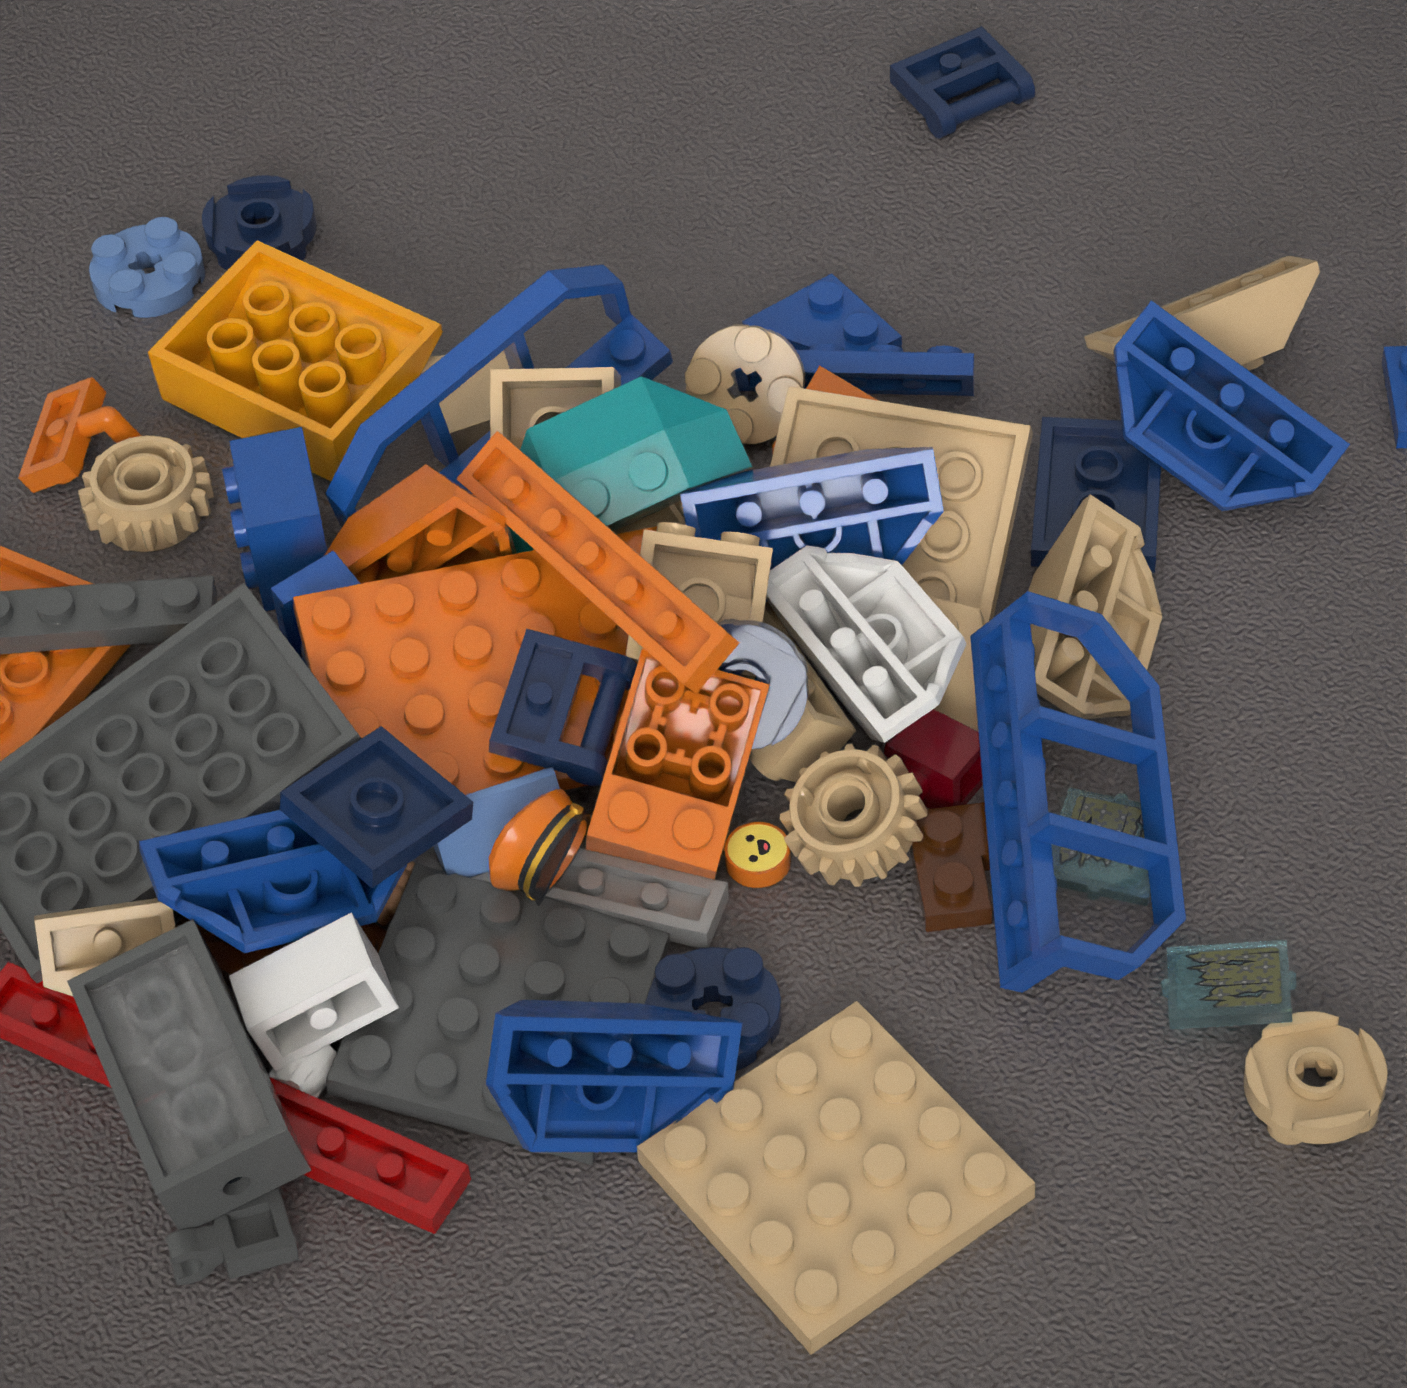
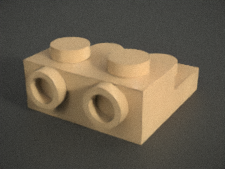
(719, 576)

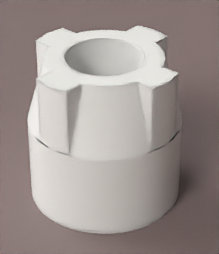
(308, 1072)

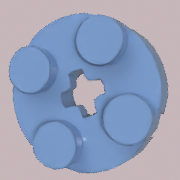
(159, 244)

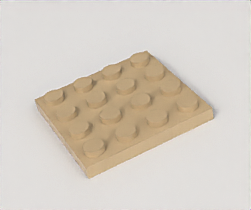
(977, 470)
(835, 1175)

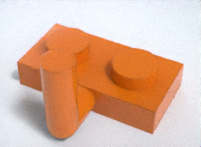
(64, 433)

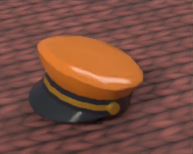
(538, 845)

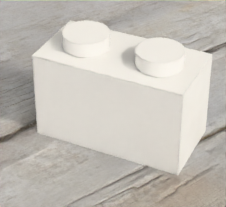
(313, 992)

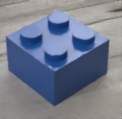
(278, 508)

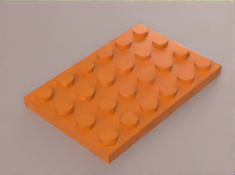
(438, 651)

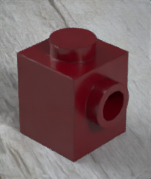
(941, 757)

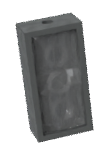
(188, 1077)

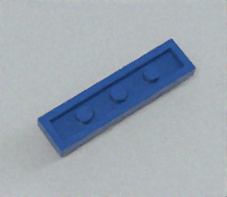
(887, 369)

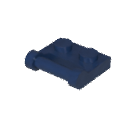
(954, 69)
(542, 698)

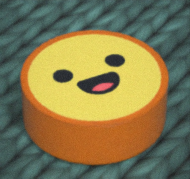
(757, 855)

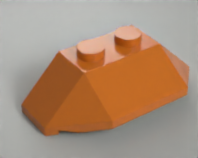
(420, 528)

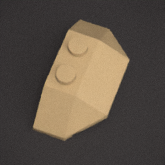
(1239, 316)
(1103, 570)

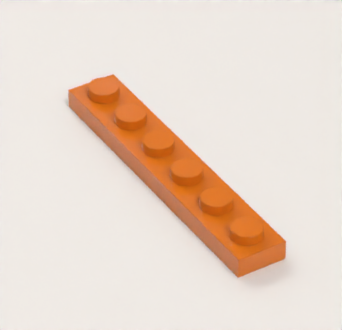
(599, 563)

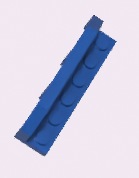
(626, 348)
(1016, 794)

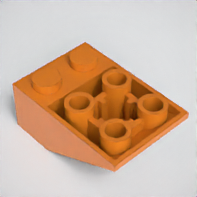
(676, 769)

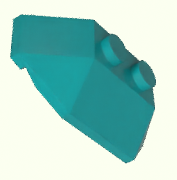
(635, 451)

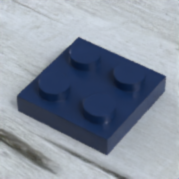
(376, 806)

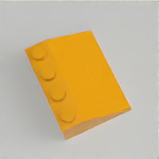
(289, 351)

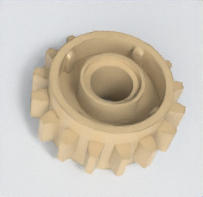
(146, 493)
(873, 839)

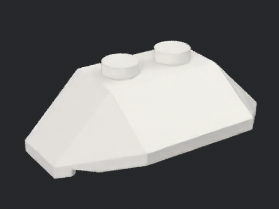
(867, 635)

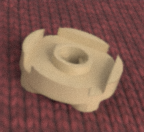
(751, 350)
(1306, 1112)

